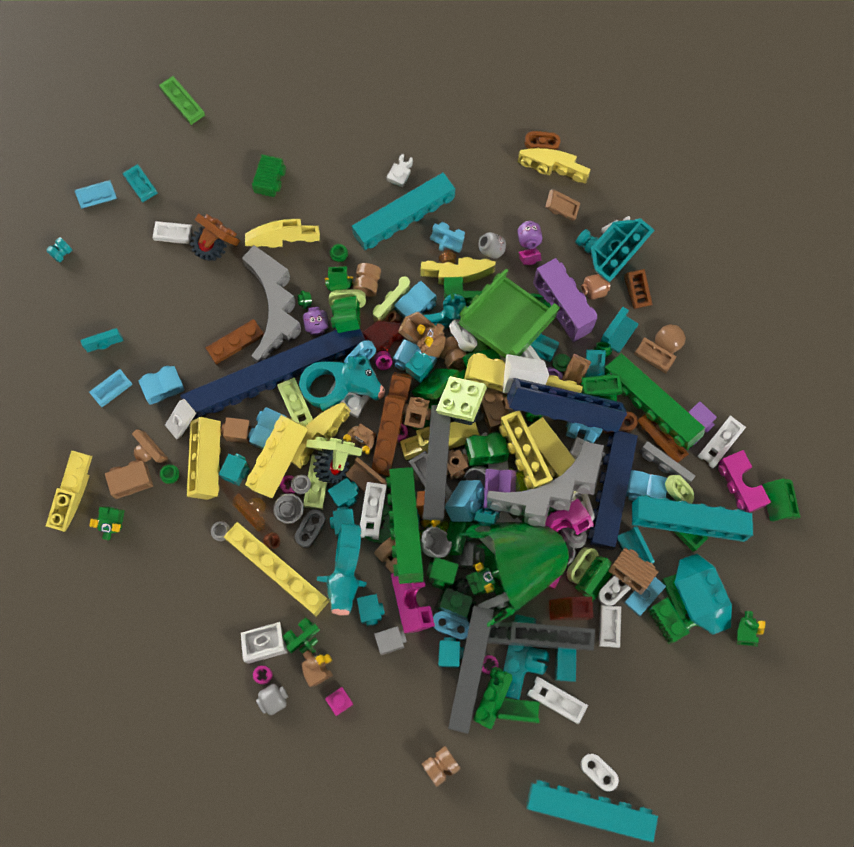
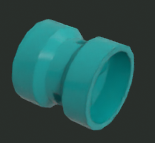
(586, 240)
(63, 249)

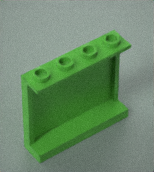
(506, 316)

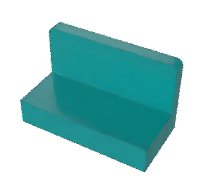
(619, 330)
(545, 347)
(634, 540)
(565, 665)

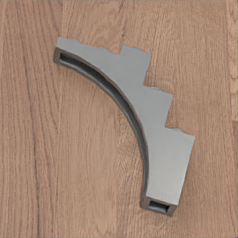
(280, 324)
(557, 494)

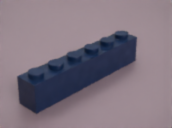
(566, 405)
(613, 490)

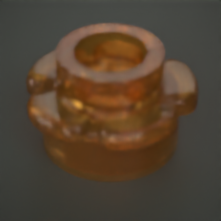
(447, 256)

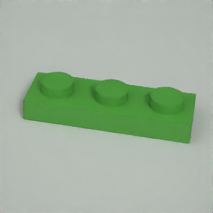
(182, 100)

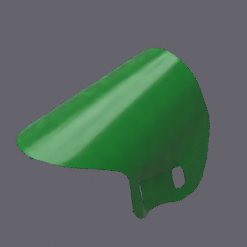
(526, 559)

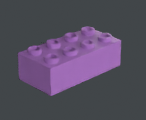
(558, 288)

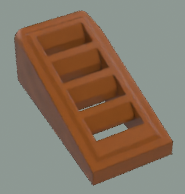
(644, 287)

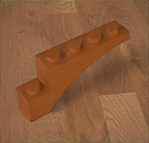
(391, 422)

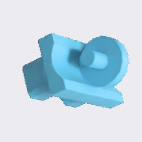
(447, 238)
(591, 434)

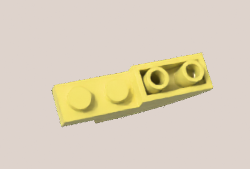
(548, 160)
(275, 232)
(467, 268)
(324, 426)
(417, 444)
(71, 491)

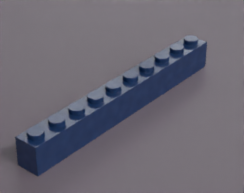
(270, 372)

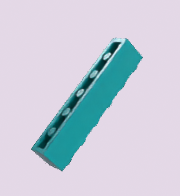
(403, 211)
(692, 518)
(592, 812)

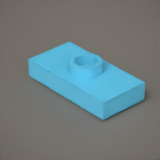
(95, 194)
(110, 388)
(639, 603)

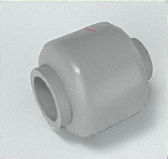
(492, 245)
(272, 699)

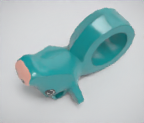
(350, 377)
(342, 582)

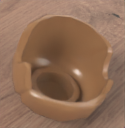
(670, 338)

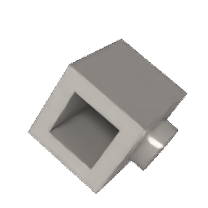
(390, 640)

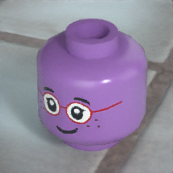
(529, 235)
(315, 321)

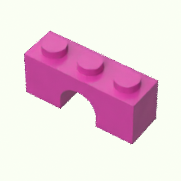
(747, 498)
(576, 518)
(412, 615)

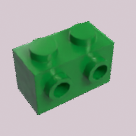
(442, 573)

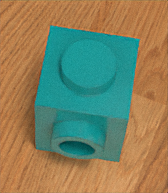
(419, 366)
(234, 469)
(344, 493)
(342, 515)
(370, 610)
(450, 653)

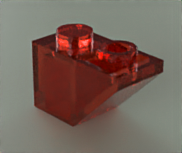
(383, 335)
(571, 608)

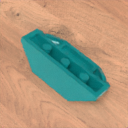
(618, 246)
(703, 594)

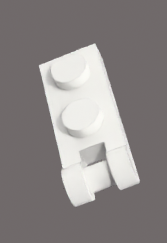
(722, 441)
(372, 509)
(558, 700)

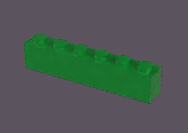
(656, 403)
(406, 526)

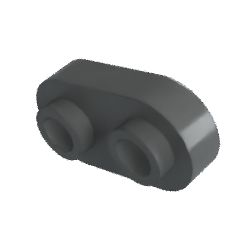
(309, 528)

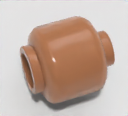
(595, 287)

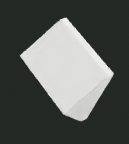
(524, 369)
(263, 643)

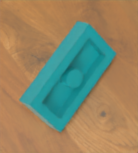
(486, 516)

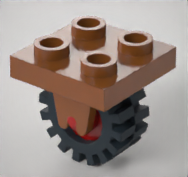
(210, 240)

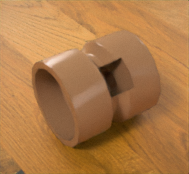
(367, 278)
(453, 354)
(384, 554)
(440, 766)

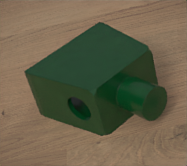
(455, 603)

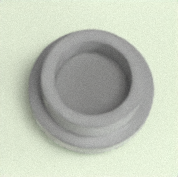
(301, 484)
(219, 530)

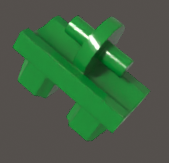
(294, 642)

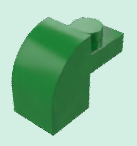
(454, 285)

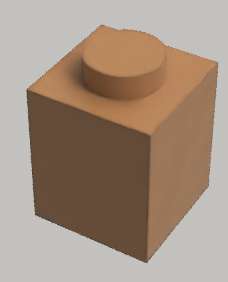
(236, 430)

